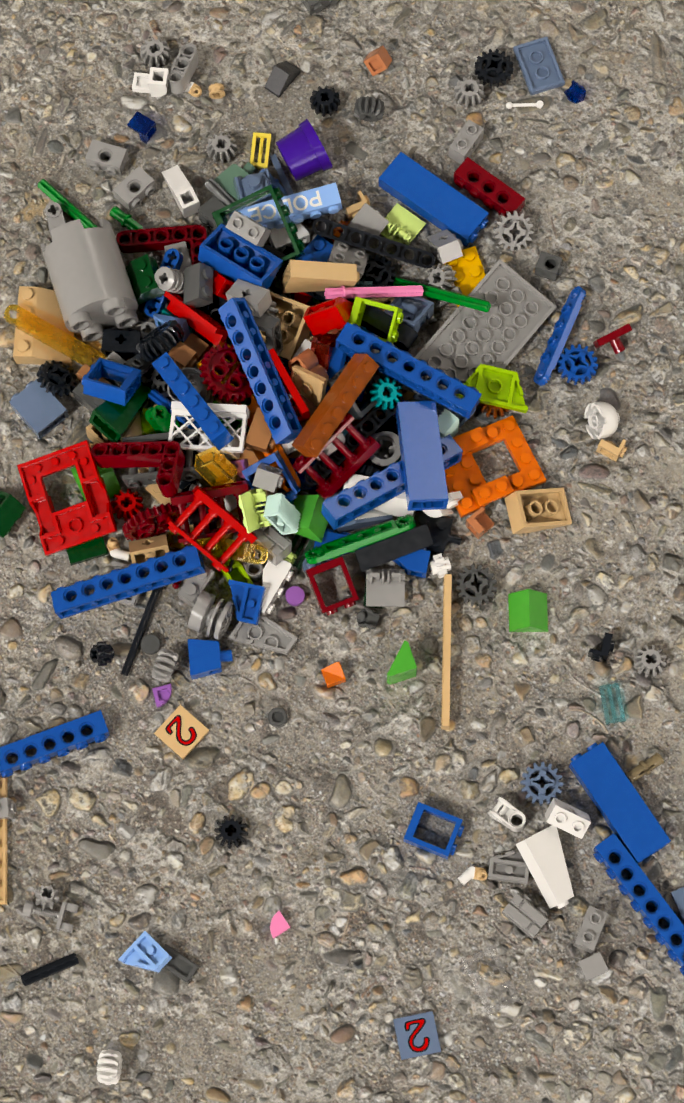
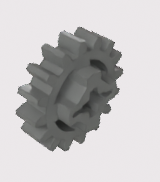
(483, 584)

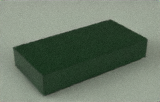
(87, 551)

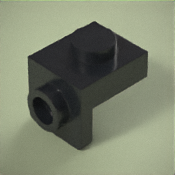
(607, 646)

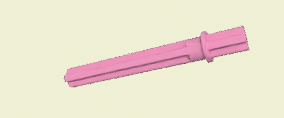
(374, 292)

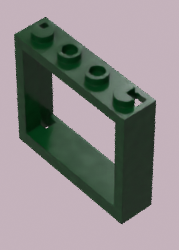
(220, 216)

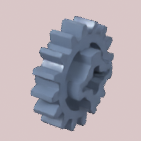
(549, 783)

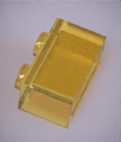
(215, 467)

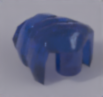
(575, 93)

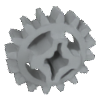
(521, 231)

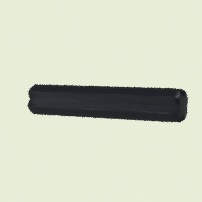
(49, 969)

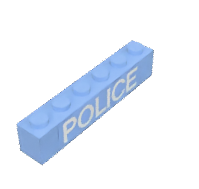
(302, 206)

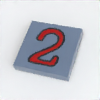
(417, 1035)

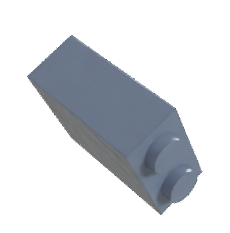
(38, 409)

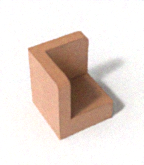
(378, 60)
(479, 523)

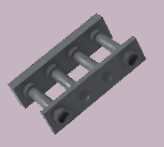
(189, 473)

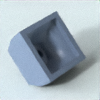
(251, 184)
(415, 310)

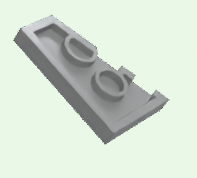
(264, 635)

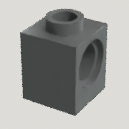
(548, 259)

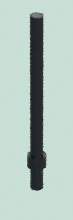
(141, 629)

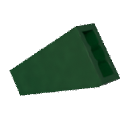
(115, 419)

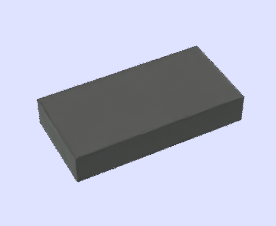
(180, 965)

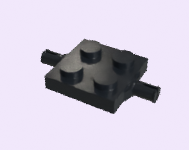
(439, 530)

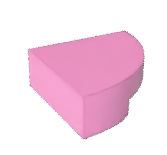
(278, 925)

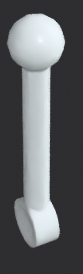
(539, 104)

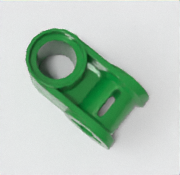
(161, 421)

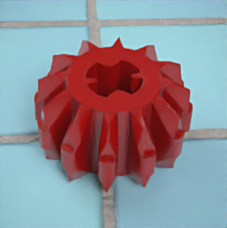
(122, 500)

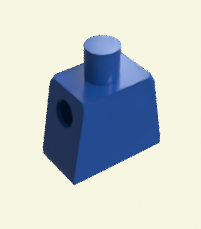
(206, 657)

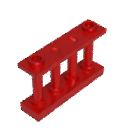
(215, 510)

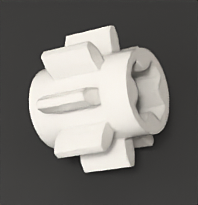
(439, 565)

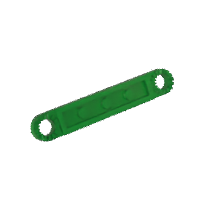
(359, 539)

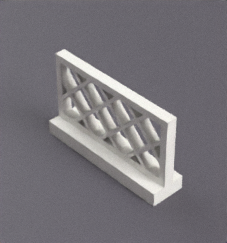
(222, 411)

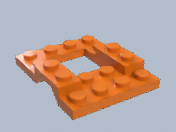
(468, 478)

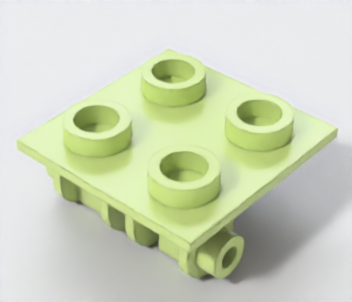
(402, 225)
(252, 509)

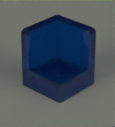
(143, 126)

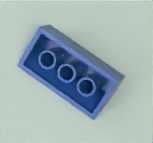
(238, 258)

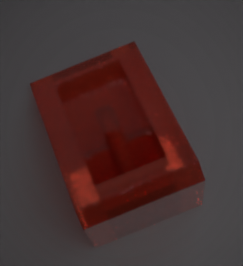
(322, 347)

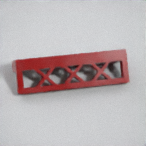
(197, 319)
(291, 390)

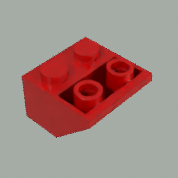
(328, 315)

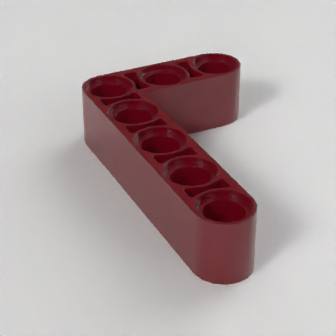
(153, 234)
(161, 454)

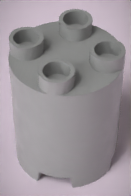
(90, 279)

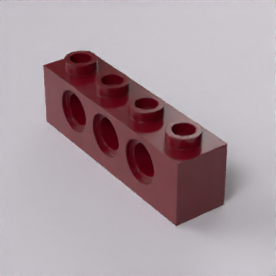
(471, 170)

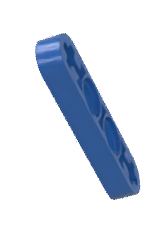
(163, 300)

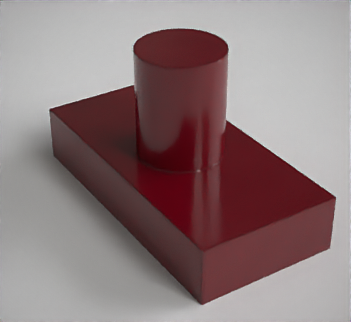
(614, 339)

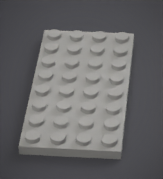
(488, 337)

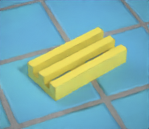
(259, 165)

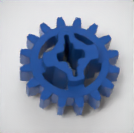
(570, 359)

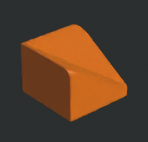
(333, 675)

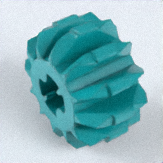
(387, 401)

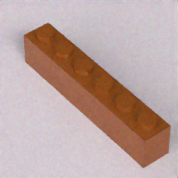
(335, 405)

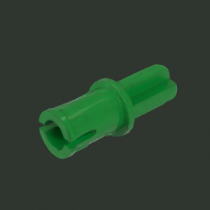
(124, 219)

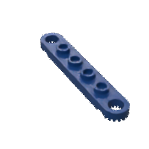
(560, 335)

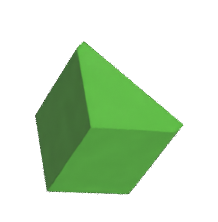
(312, 521)
(528, 611)
(403, 666)

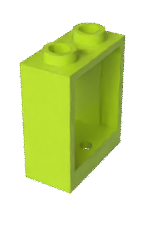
(358, 311)

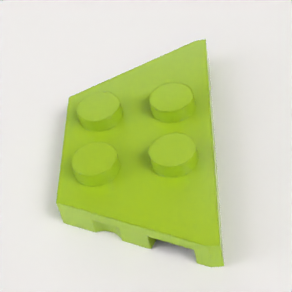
(498, 387)

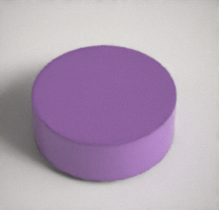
(295, 596)

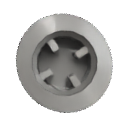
(389, 450)

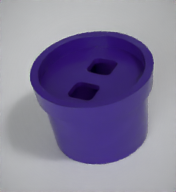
(303, 152)

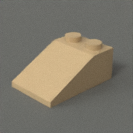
(537, 510)

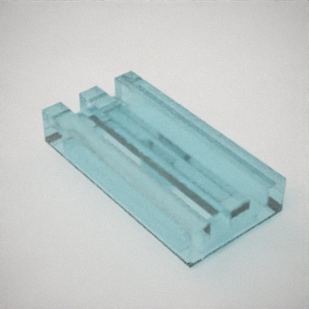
(614, 720)

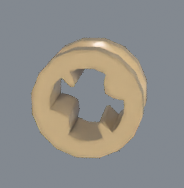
(216, 91)

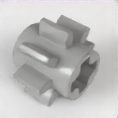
(47, 897)

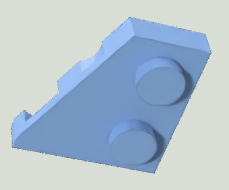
(146, 954)

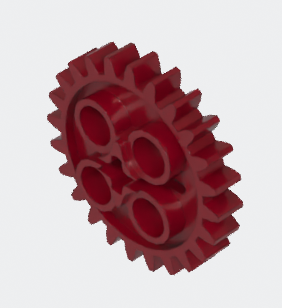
(214, 362)
(150, 522)

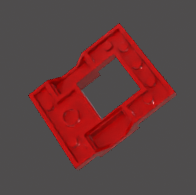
(75, 523)

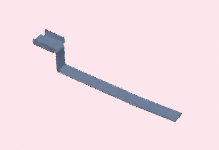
(281, 174)

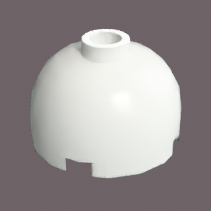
(602, 420)

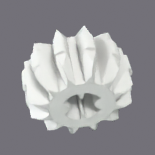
(109, 1067)

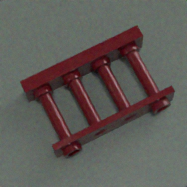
(353, 461)
(218, 493)

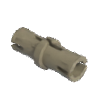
(644, 767)

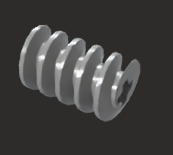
(170, 280)

